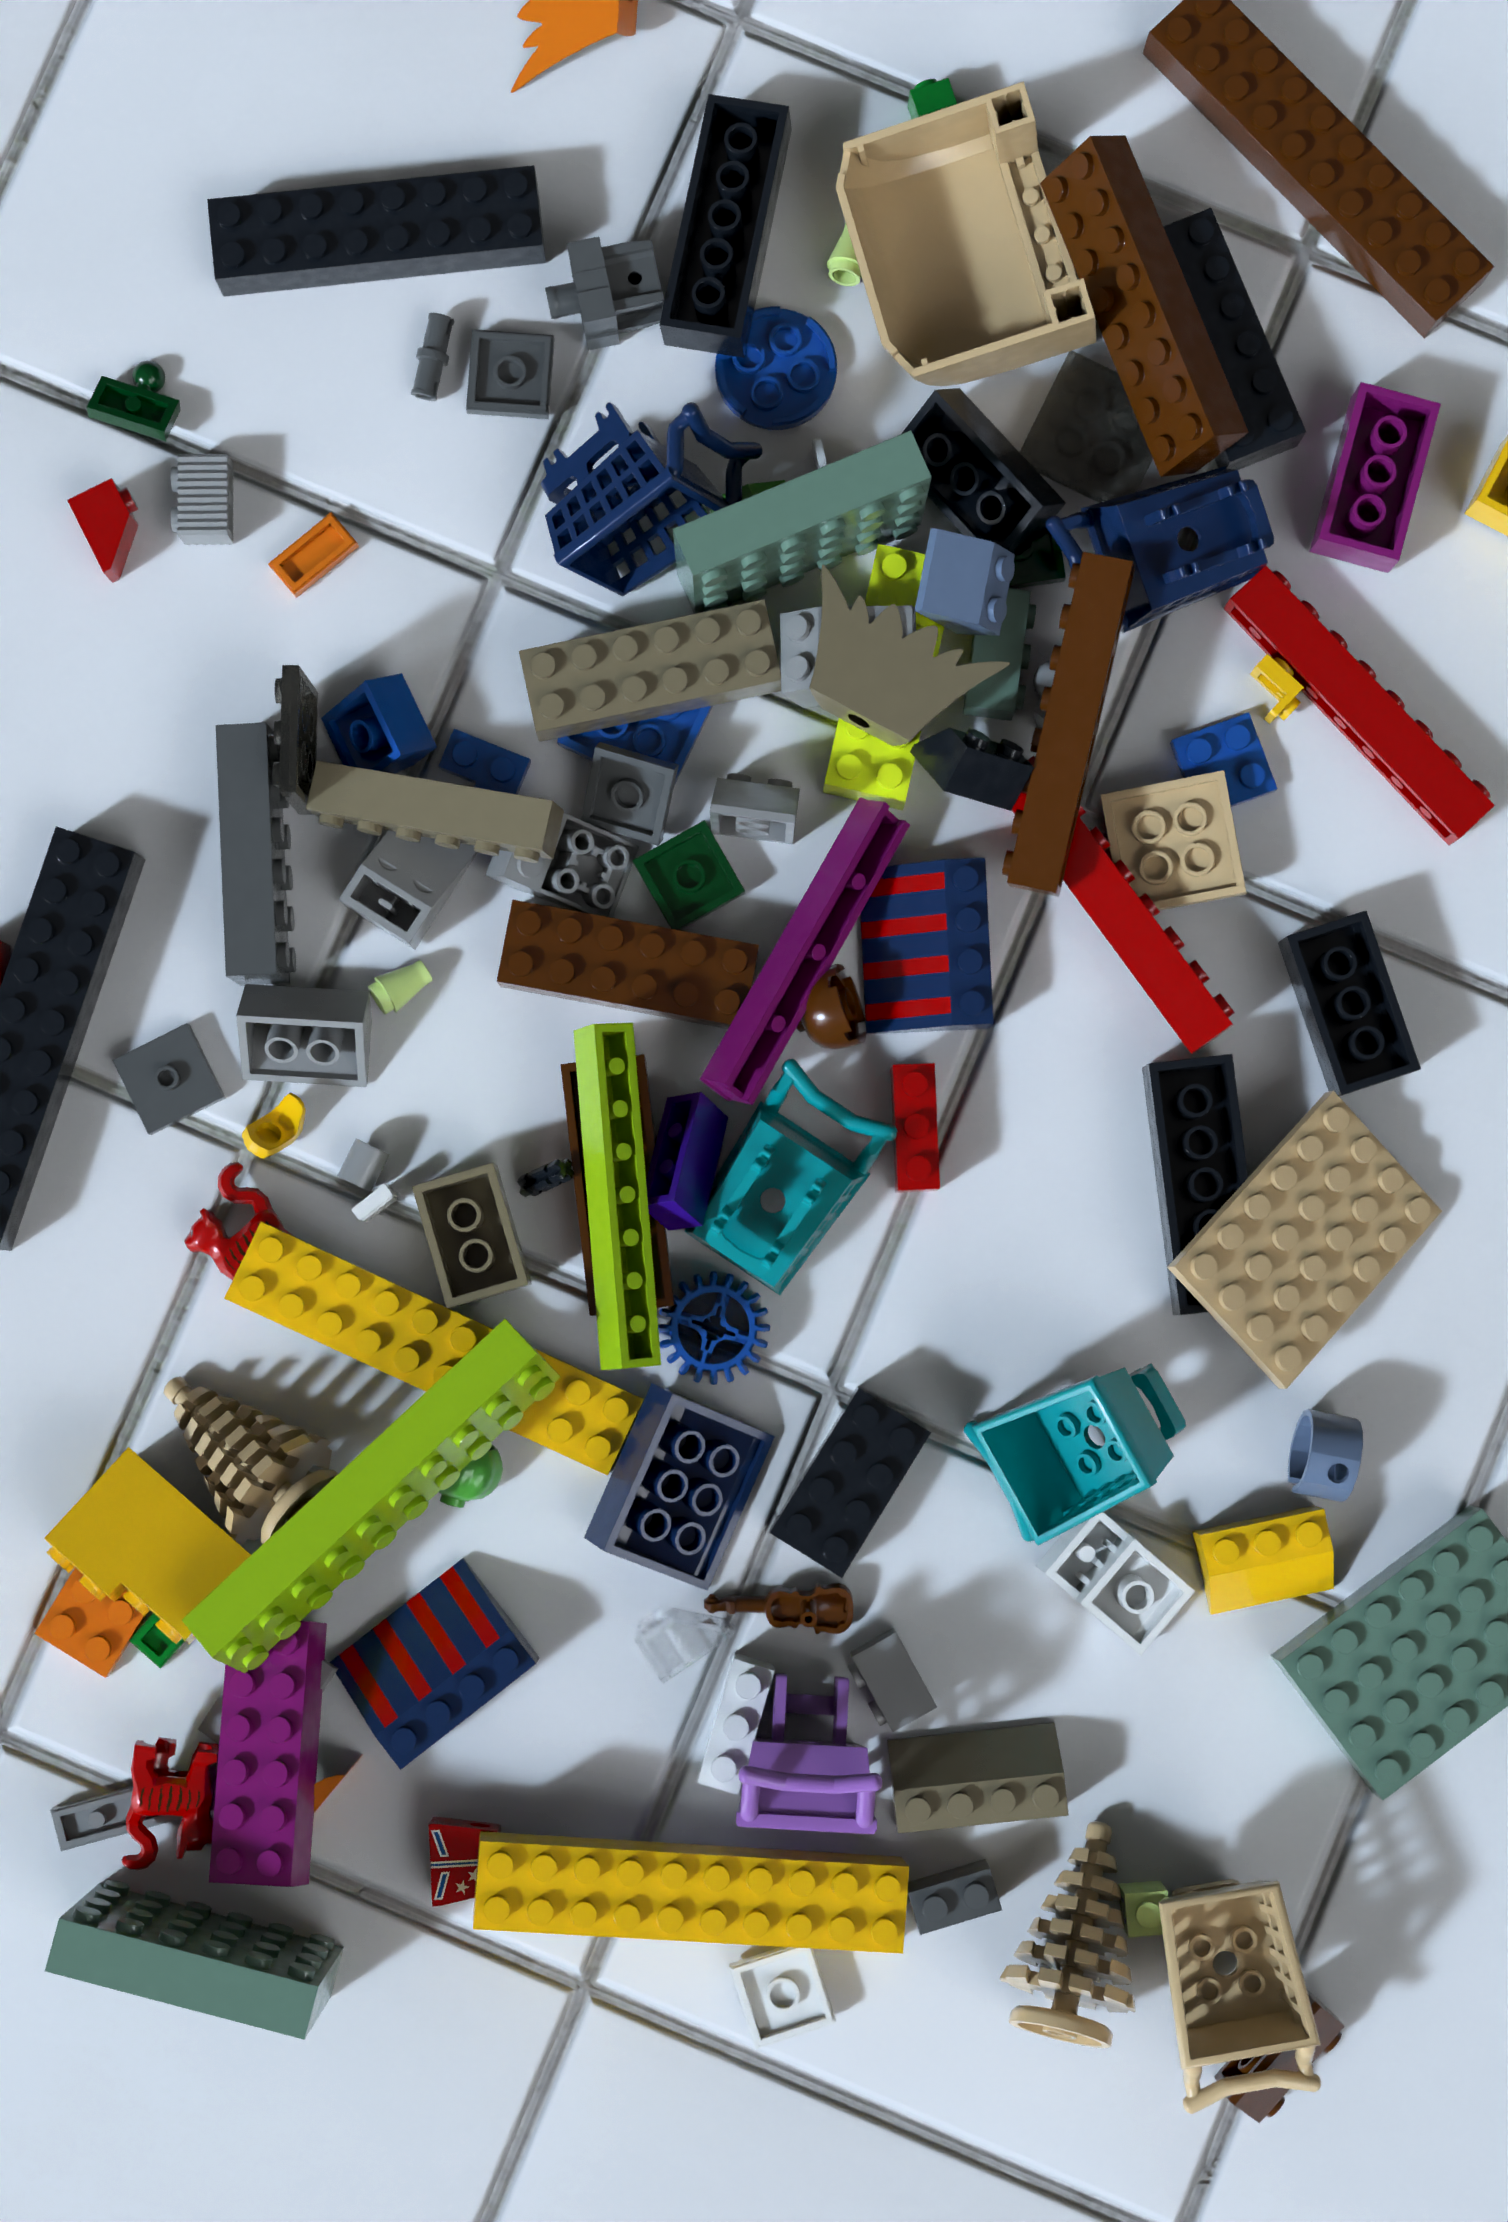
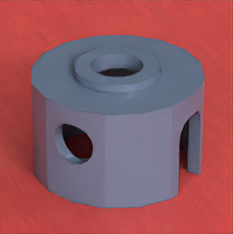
(1325, 1455)

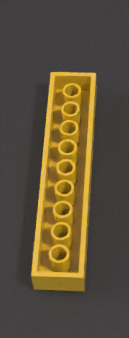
(690, 1892)

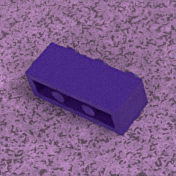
(685, 1160)

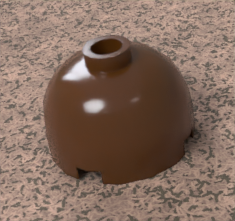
(833, 1012)

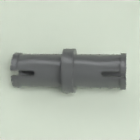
(432, 357)

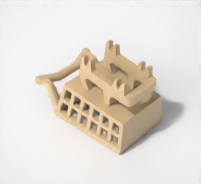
(1240, 2014)

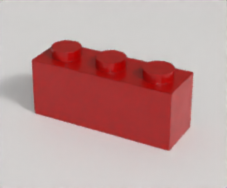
(917, 1130)

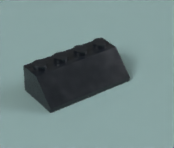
(979, 474)

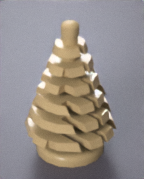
(251, 1458)
(1075, 1951)

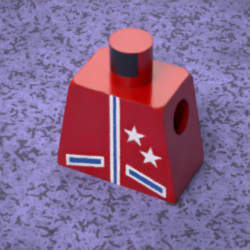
(454, 1857)

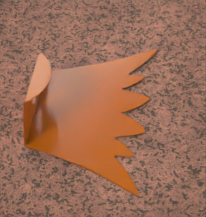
(571, 27)

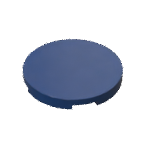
(784, 371)

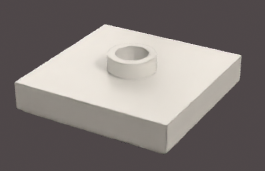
(782, 1994)

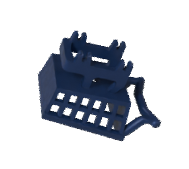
(605, 508)
(1145, 530)

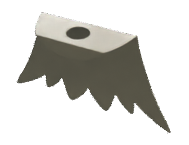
(878, 677)

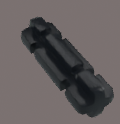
(546, 1177)

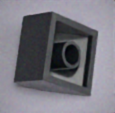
(975, 766)

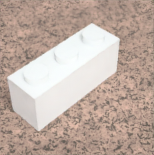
(735, 1723)

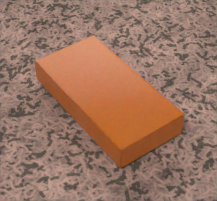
(313, 555)

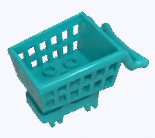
(805, 1169)
(1054, 1468)

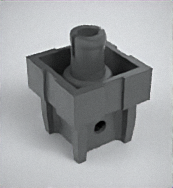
(611, 289)

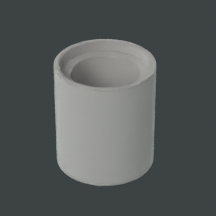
(363, 1165)

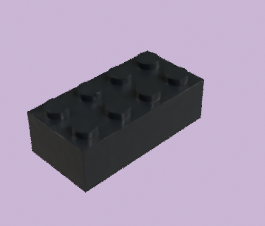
(1349, 1004)
(849, 1482)

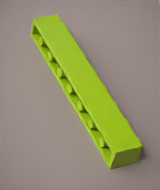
(617, 1196)

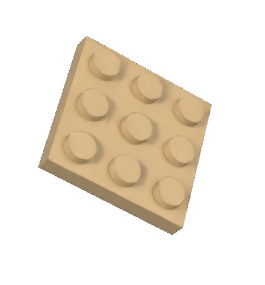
(1177, 840)

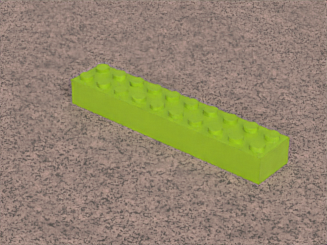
(371, 1499)

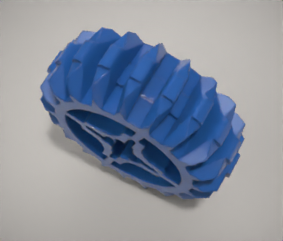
(680, 1317)

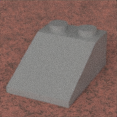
(800, 644)
(754, 809)

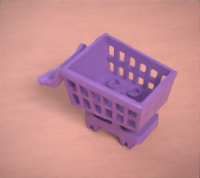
(808, 1781)

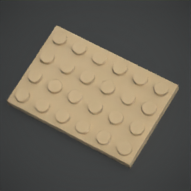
(1305, 1239)

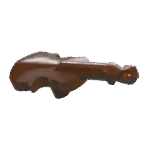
(824, 1607)

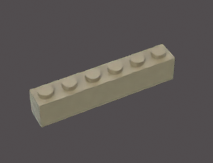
(435, 810)

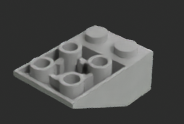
(585, 871)
(406, 884)

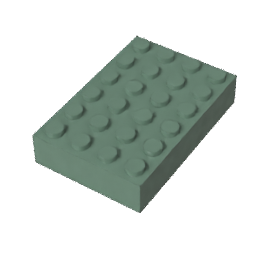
(803, 525)
(1411, 1654)
(196, 1958)

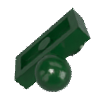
(136, 406)

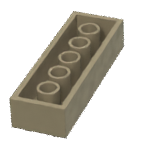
(651, 670)

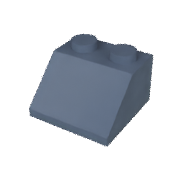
(965, 583)

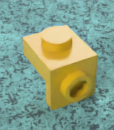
(1277, 679)

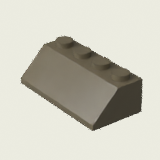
(977, 1777)

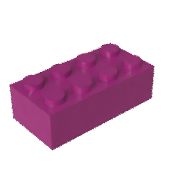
(1375, 477)

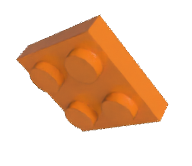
(90, 1628)

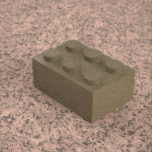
(471, 1235)

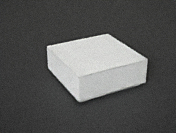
(375, 1203)

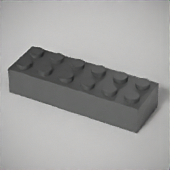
(253, 857)

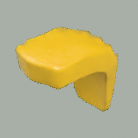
(277, 1128)

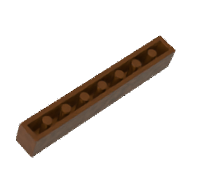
(1070, 723)

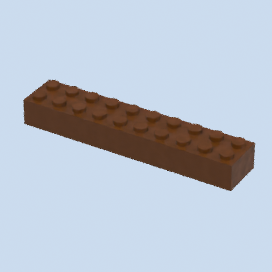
(1317, 160)

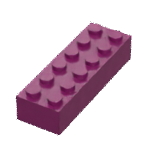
(269, 1765)

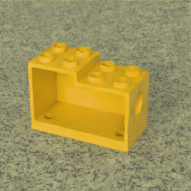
(145, 1539)

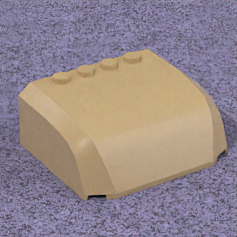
(962, 242)

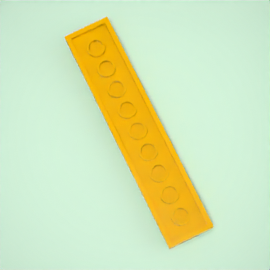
(417, 1340)

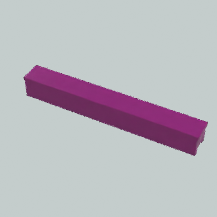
(804, 952)

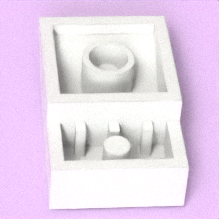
(1116, 1580)

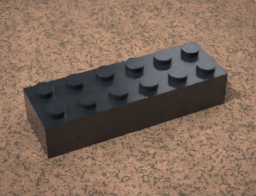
(726, 225)
(1238, 342)
(1194, 1151)

